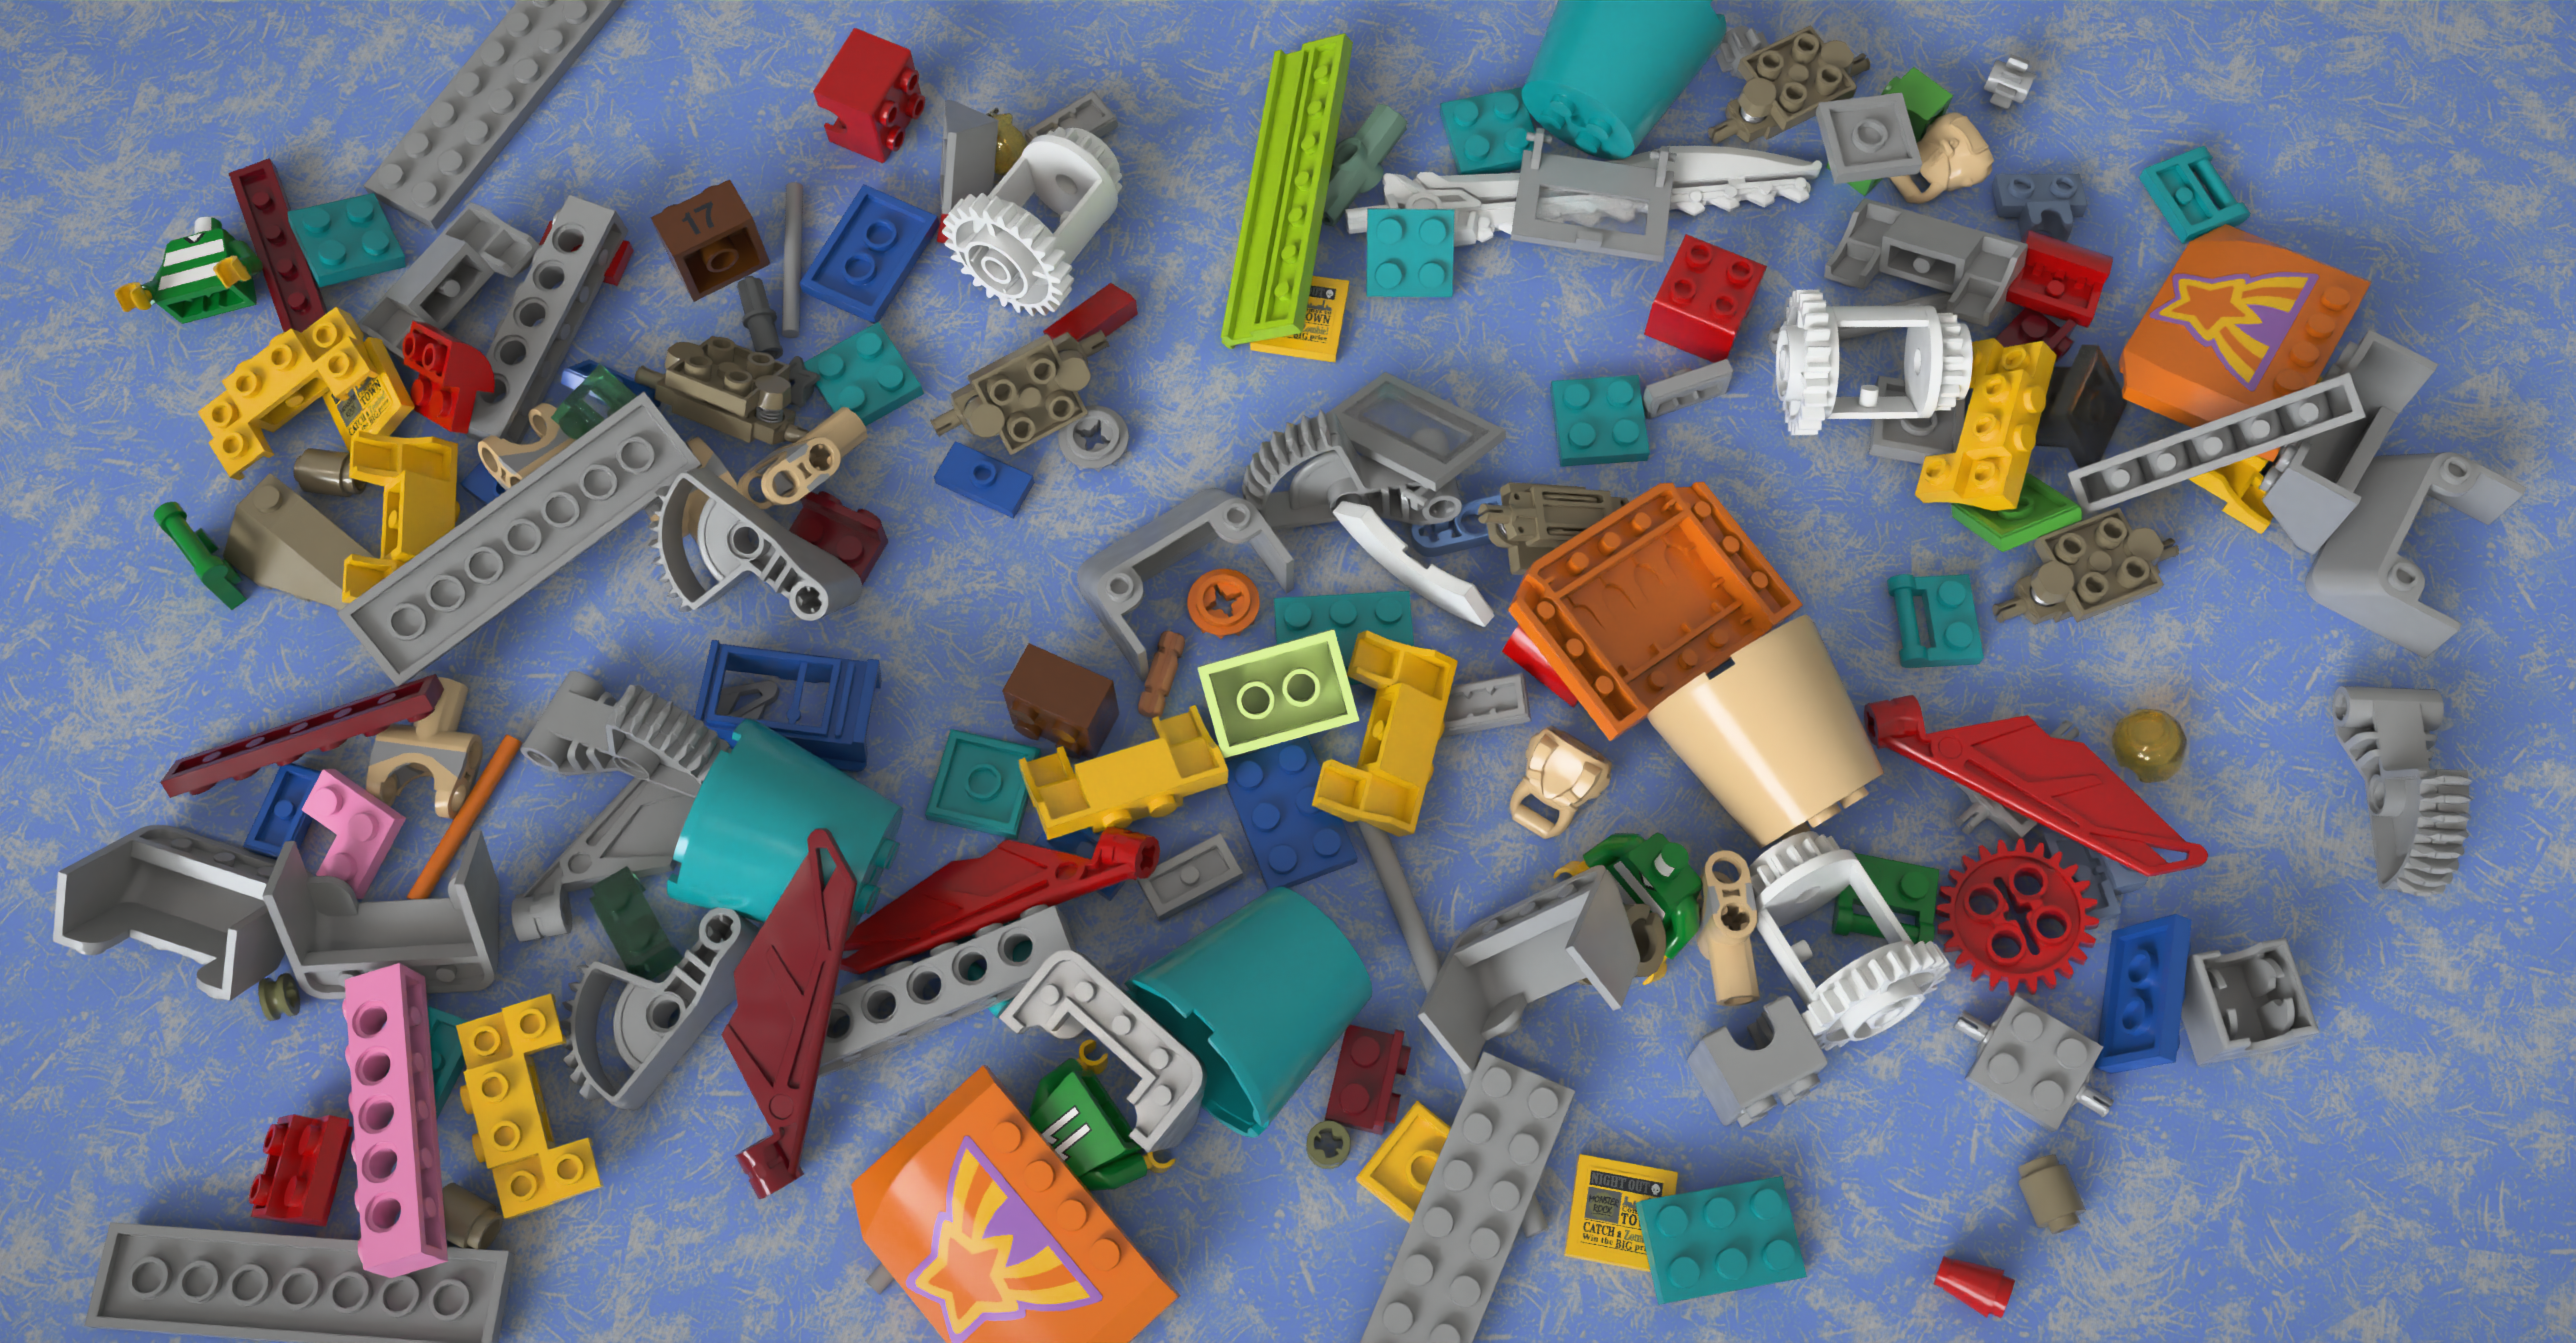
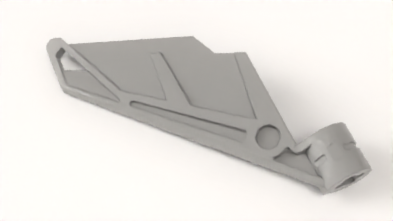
(632, 831)

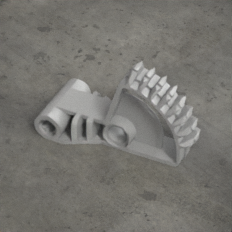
(1333, 479)
(792, 566)
(639, 736)
(2413, 810)
(697, 986)

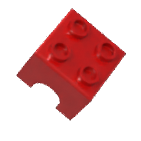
(872, 93)
(1704, 299)

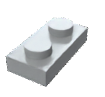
(1190, 877)

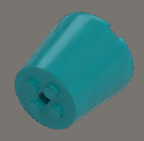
(1617, 68)
(755, 823)
(1258, 1002)

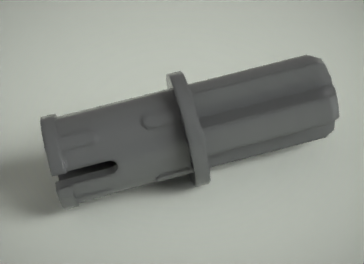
(759, 317)

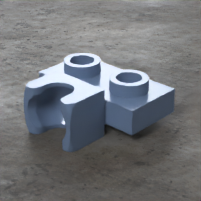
(2041, 201)
(2105, 875)

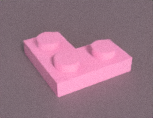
(362, 827)

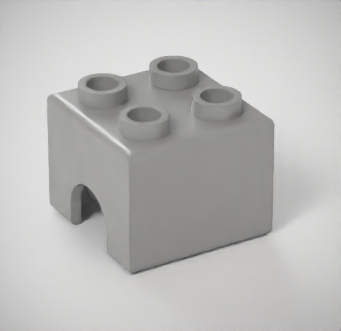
(2245, 1003)
(1749, 1082)

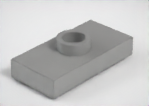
(1085, 113)
(1686, 388)
(1487, 705)

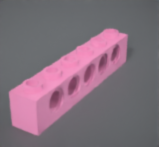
(410, 1139)

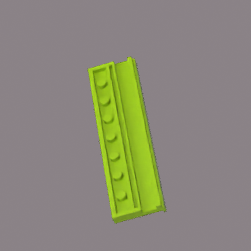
(1287, 192)

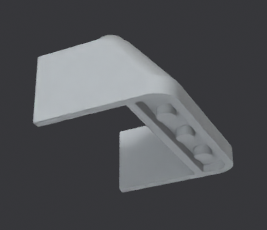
(2360, 562)
(1116, 575)
(338, 938)
(1526, 954)

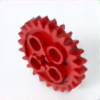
(2058, 900)

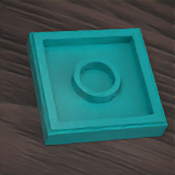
(981, 784)

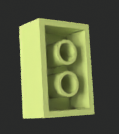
(1278, 693)

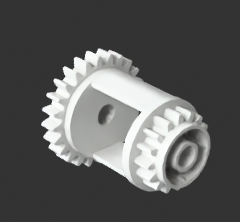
(1011, 247)
(1807, 362)
(1870, 991)

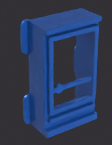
(846, 710)

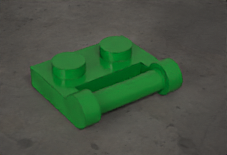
(199, 548)
(1905, 888)

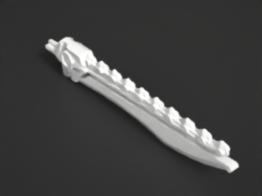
(1700, 178)

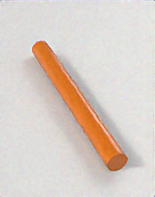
(465, 818)

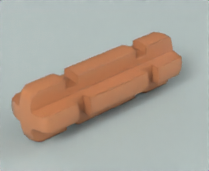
(1161, 674)

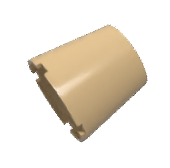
(1773, 735)

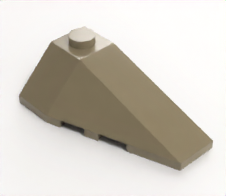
(289, 545)

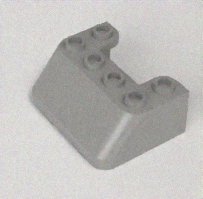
(2316, 476)
(177, 897)

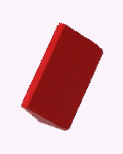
(1103, 311)

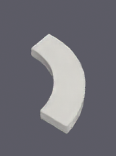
(1431, 583)

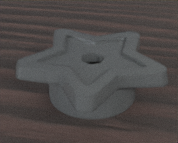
(804, 382)

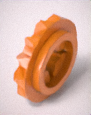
(1230, 585)

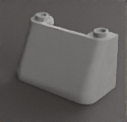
(1077, 995)

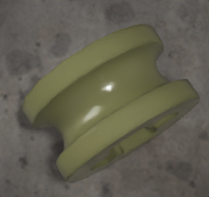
(279, 997)
(1338, 1133)

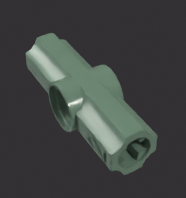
(1359, 159)

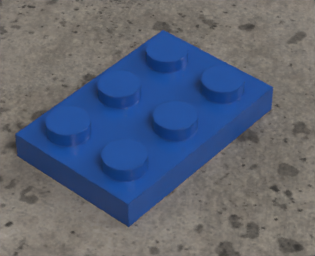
(869, 254)
(1275, 808)
(2144, 994)

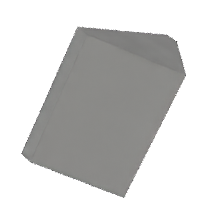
(966, 154)

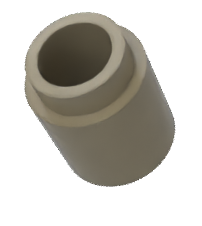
(326, 473)
(2051, 1194)
(469, 1218)

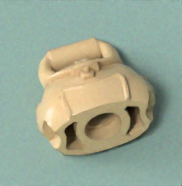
(1951, 159)
(1561, 775)

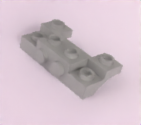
(1931, 253)
(448, 276)

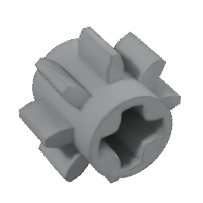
(1736, 45)
(2009, 81)

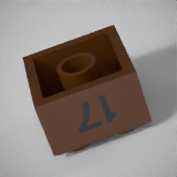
(711, 240)
(1061, 702)

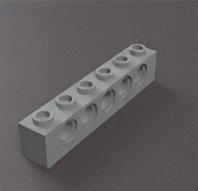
(563, 312)
(2217, 444)
(958, 996)

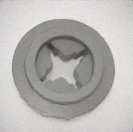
(1113, 434)

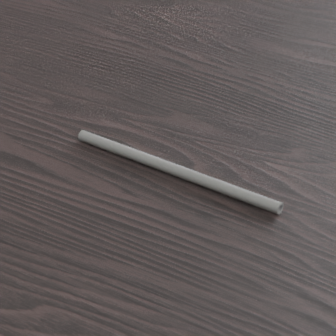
(1423, 954)

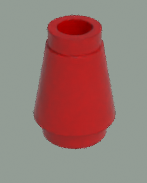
(1975, 1285)

